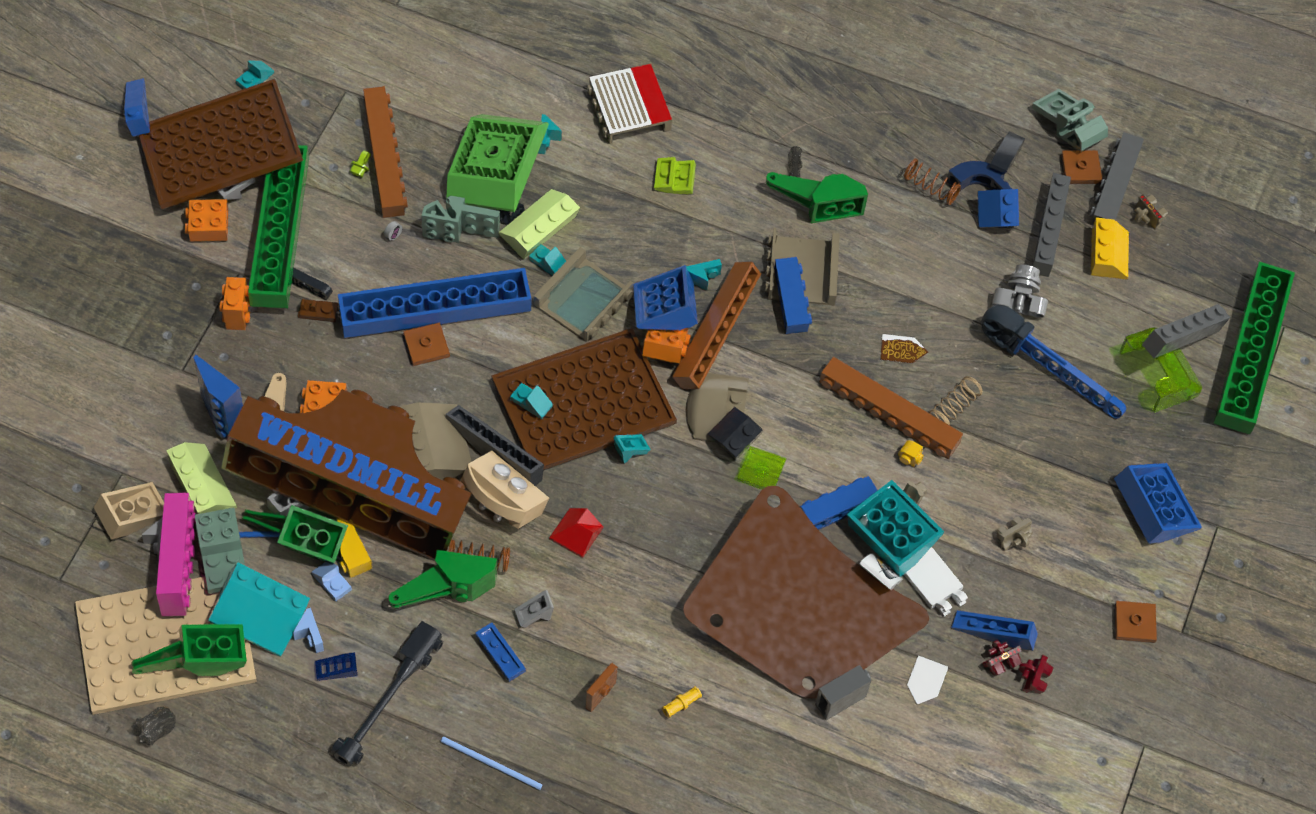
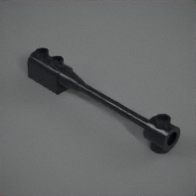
(413, 655)

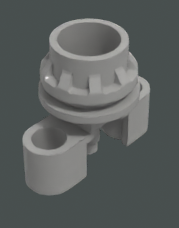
(1024, 282)

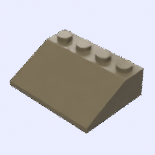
(437, 441)

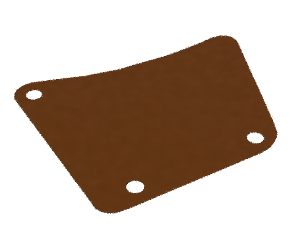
(798, 600)

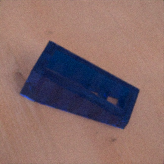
(343, 673)

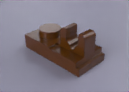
(318, 310)

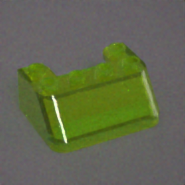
(1181, 380)

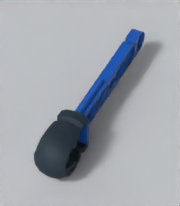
(1011, 331)

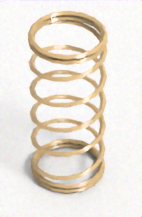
(967, 388)

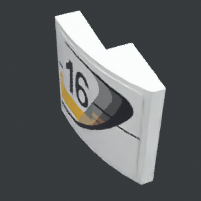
(881, 571)

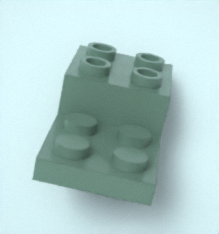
(1071, 119)
(457, 217)
(219, 546)

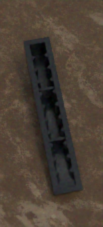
(487, 439)

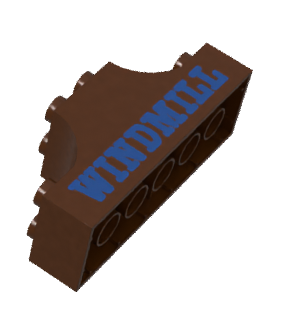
(350, 465)

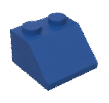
(998, 208)

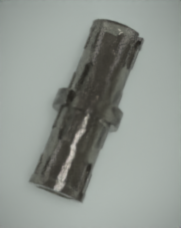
(795, 163)

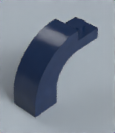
(977, 173)

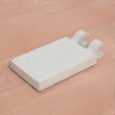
(936, 582)

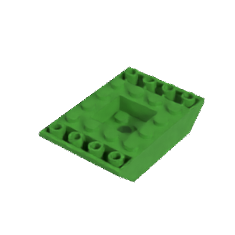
(497, 178)

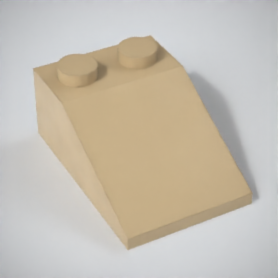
(129, 509)

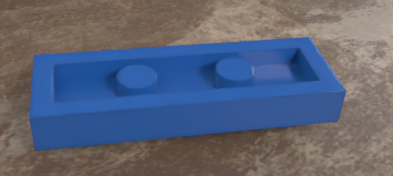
(500, 652)

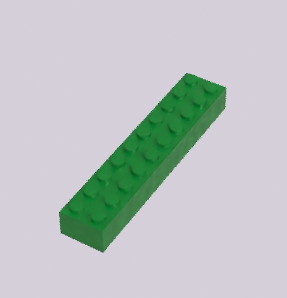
(278, 235)
(1254, 348)

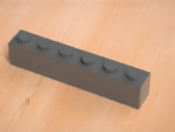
(1118, 177)
(1051, 223)
(1186, 331)

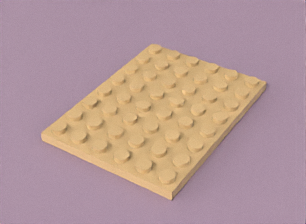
(131, 626)

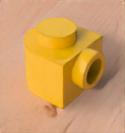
(911, 453)

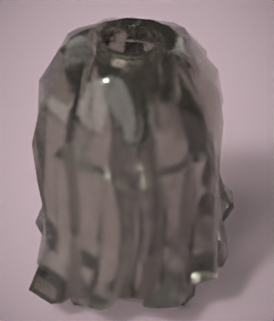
(154, 725)

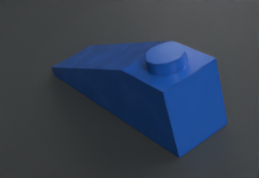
(136, 107)
(992, 628)

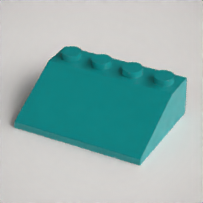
(894, 527)
(262, 606)

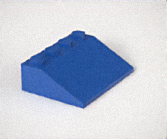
(666, 301)
(219, 395)
(1157, 502)

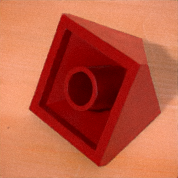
(577, 531)

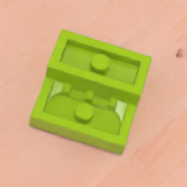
(675, 176)

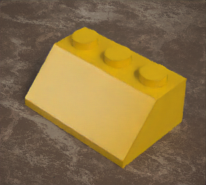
(1109, 249)

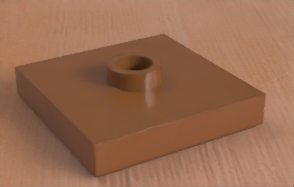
(1082, 166)
(426, 344)
(1135, 621)
(601, 687)

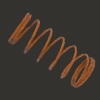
(950, 199)
(505, 552)

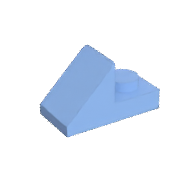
(331, 580)
(308, 628)

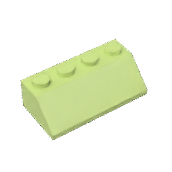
(539, 222)
(200, 477)

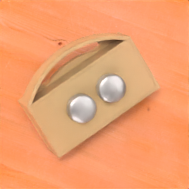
(503, 490)

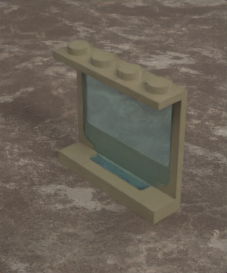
(582, 296)

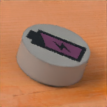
(393, 230)

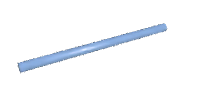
(491, 763)

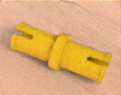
(681, 702)

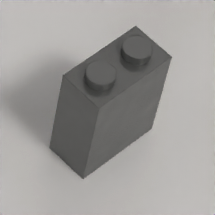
(843, 692)

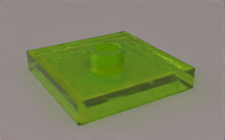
(761, 468)

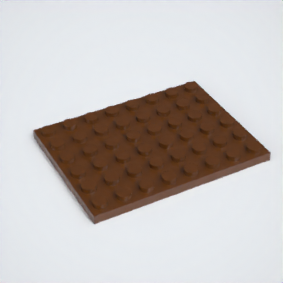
(219, 144)
(594, 393)

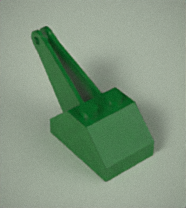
(827, 200)
(305, 532)
(454, 574)
(201, 650)

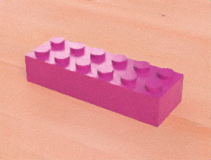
(176, 554)

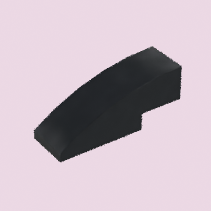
(1007, 152)

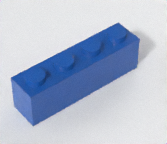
(791, 295)
(837, 504)

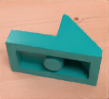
(256, 74)
(553, 133)
(547, 260)
(703, 271)
(532, 400)
(630, 445)

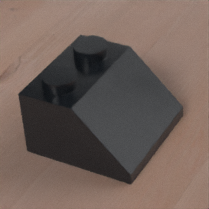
(735, 433)

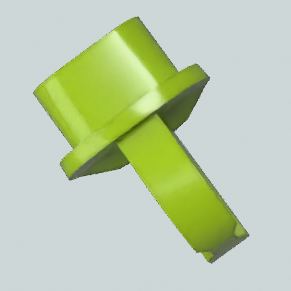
(359, 168)

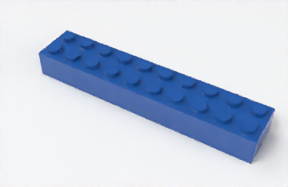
(434, 302)

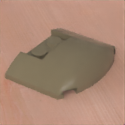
(713, 402)

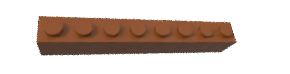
(384, 154)
(716, 325)
(891, 408)

